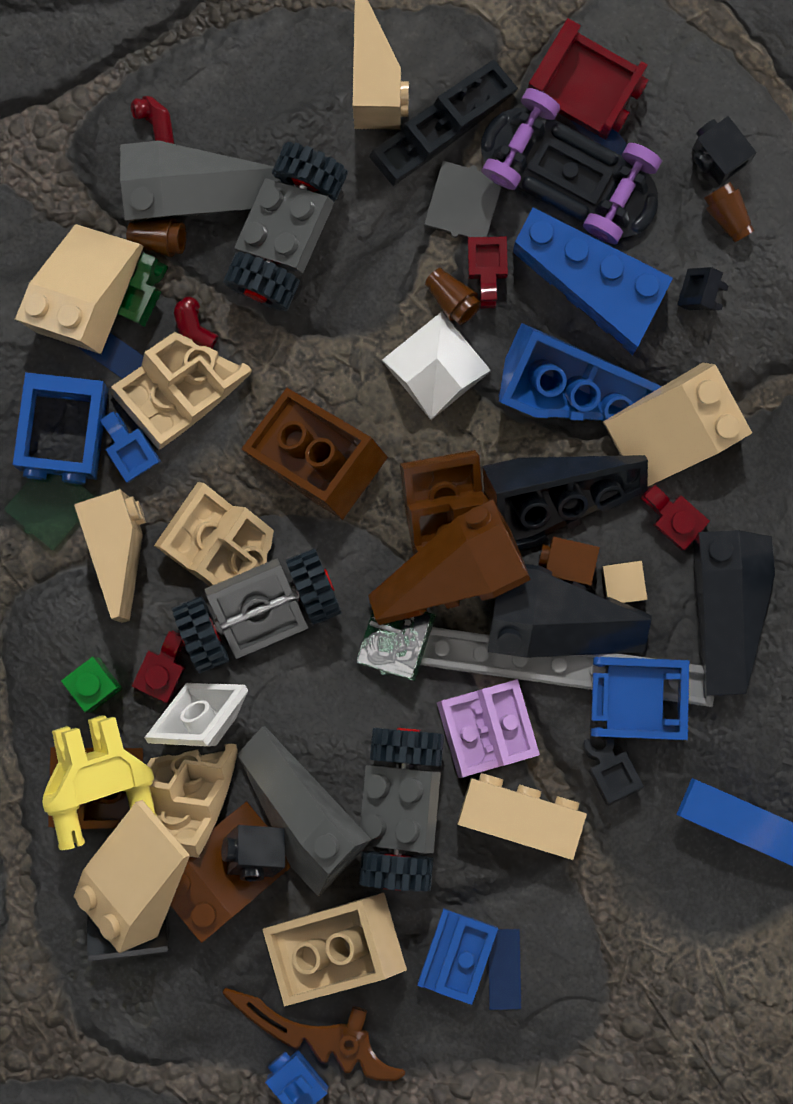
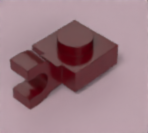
(487, 262)
(677, 520)
(160, 672)

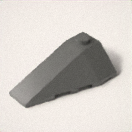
(181, 181)
(317, 829)

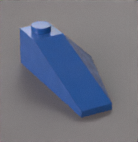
(563, 381)

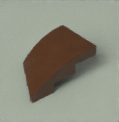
(439, 492)

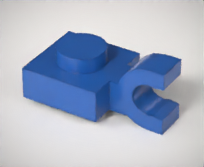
(131, 451)

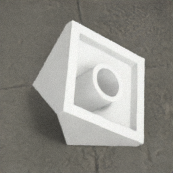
(436, 365)
(198, 715)

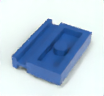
(457, 956)

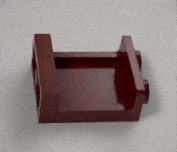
(589, 81)

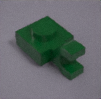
(140, 294)

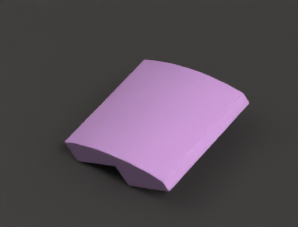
(488, 728)

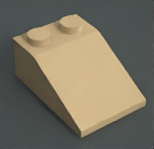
(377, 85)
(80, 288)
(680, 423)
(114, 542)
(132, 879)
(334, 950)

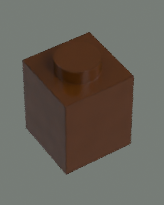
(570, 560)

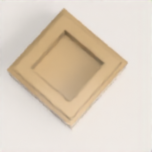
(625, 582)

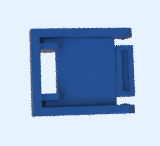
(633, 698)

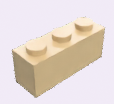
(522, 816)

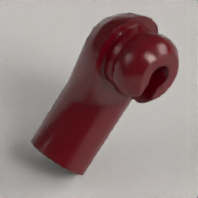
(156, 115)
(188, 323)

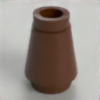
(729, 211)
(159, 236)
(453, 296)

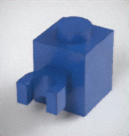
(295, 1080)

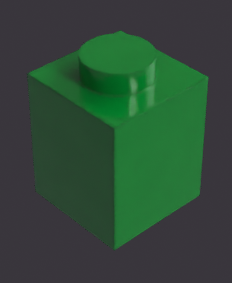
(91, 684)

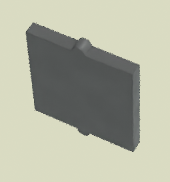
(462, 201)

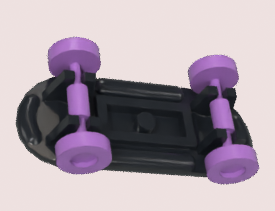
(570, 170)

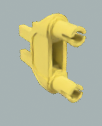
(91, 775)

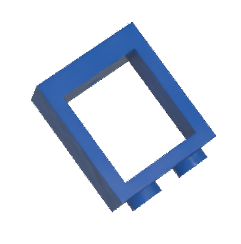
(63, 388)

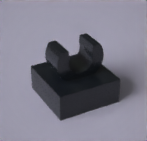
(701, 289)

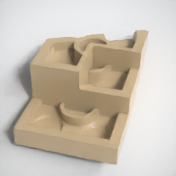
(176, 387)
(215, 537)
(191, 793)

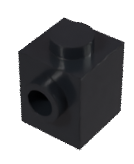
(722, 149)
(254, 852)

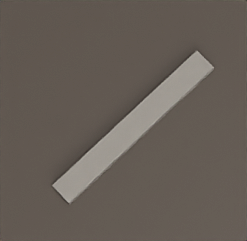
(469, 653)

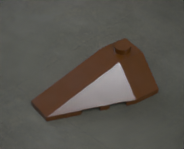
(462, 561)

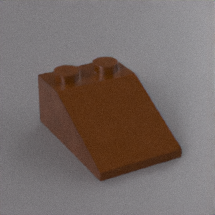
(315, 452)
(206, 892)

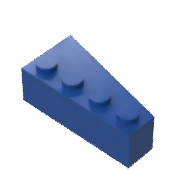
(595, 277)

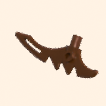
(345, 1041)

